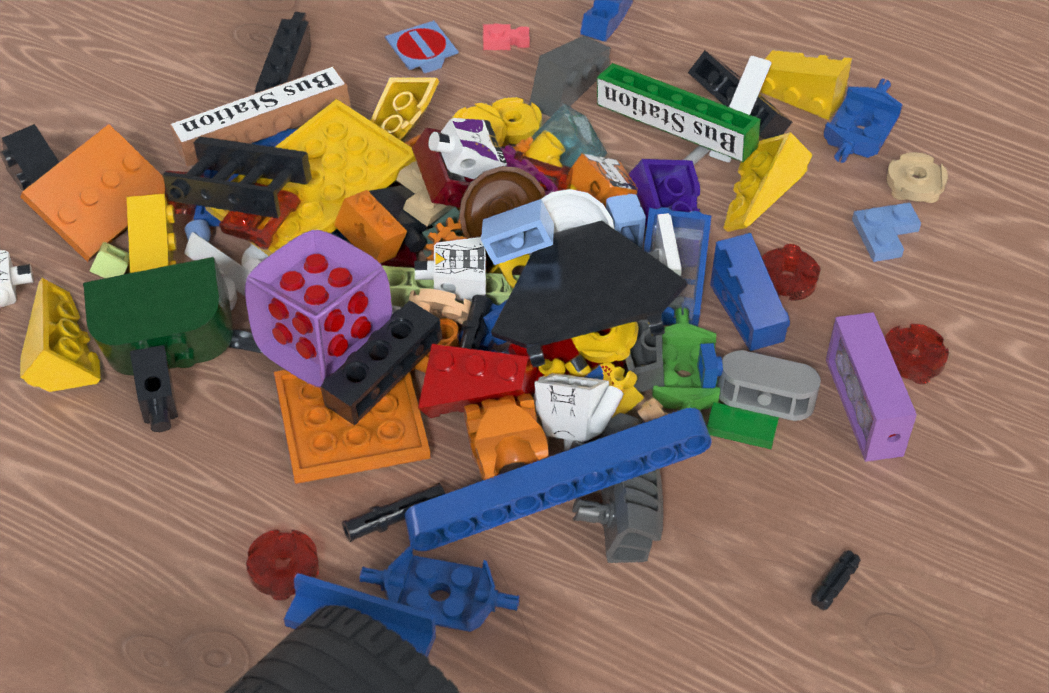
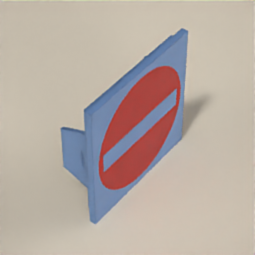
(422, 46)

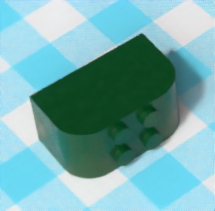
(168, 306)

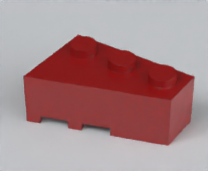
(470, 376)

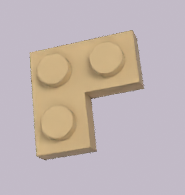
(420, 204)

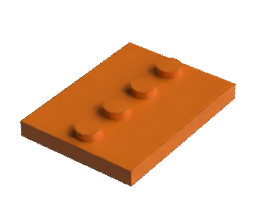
(89, 189)

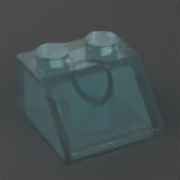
(574, 133)

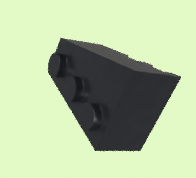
(27, 156)

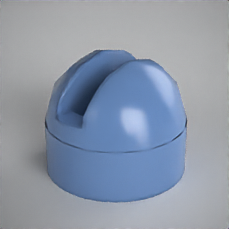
(200, 228)

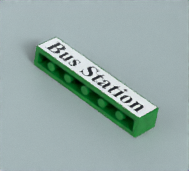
(678, 112)

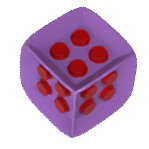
(316, 304)

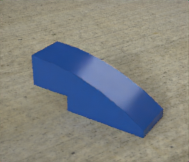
(604, 18)

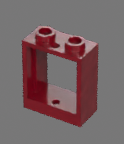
(434, 174)

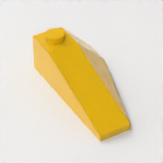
(765, 178)
(54, 346)

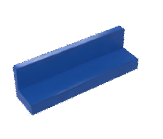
(409, 622)

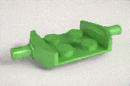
(681, 352)

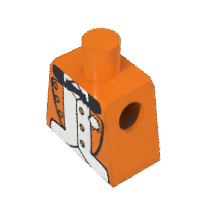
(601, 177)

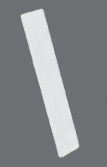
(747, 91)
(199, 249)

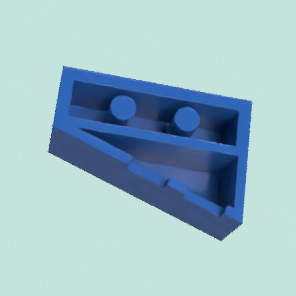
(748, 292)

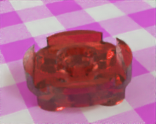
(792, 260)
(932, 354)
(274, 545)

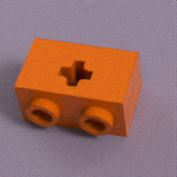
(370, 226)

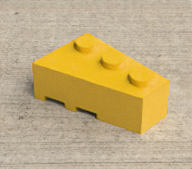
(807, 82)

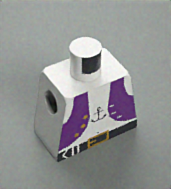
(468, 147)

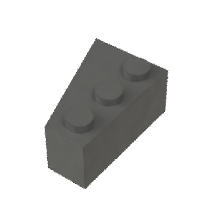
(568, 73)

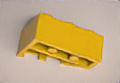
(150, 232)

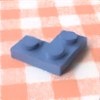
(881, 226)

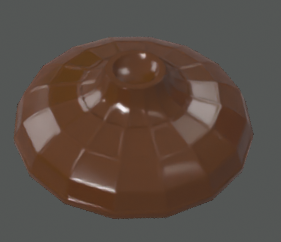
(496, 193)

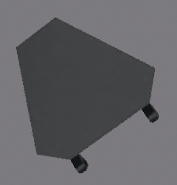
(585, 285)

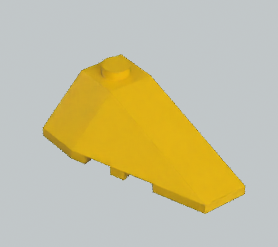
(403, 104)

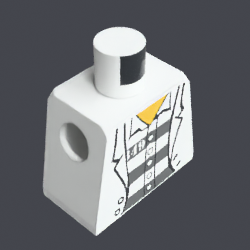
(456, 268)

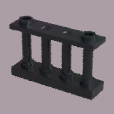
(241, 159)

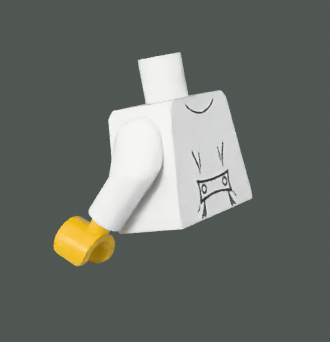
(575, 405)

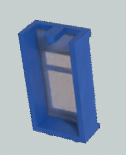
(692, 241)

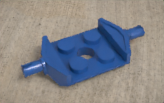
(866, 108)

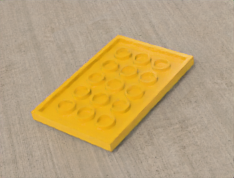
(344, 159)

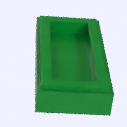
(742, 425)

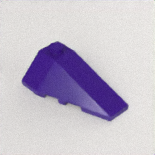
(666, 185)

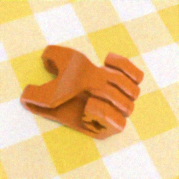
(504, 433)

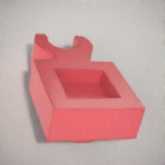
(502, 37)

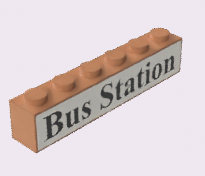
(262, 113)

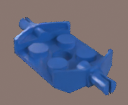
(471, 589)

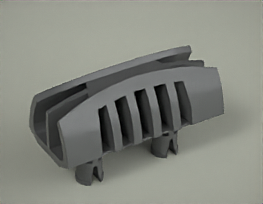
(629, 510)

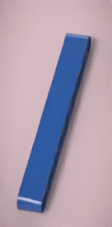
(557, 479)

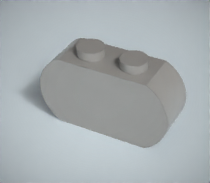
(768, 385)

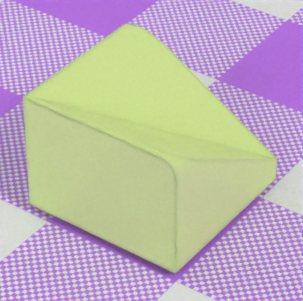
(110, 261)

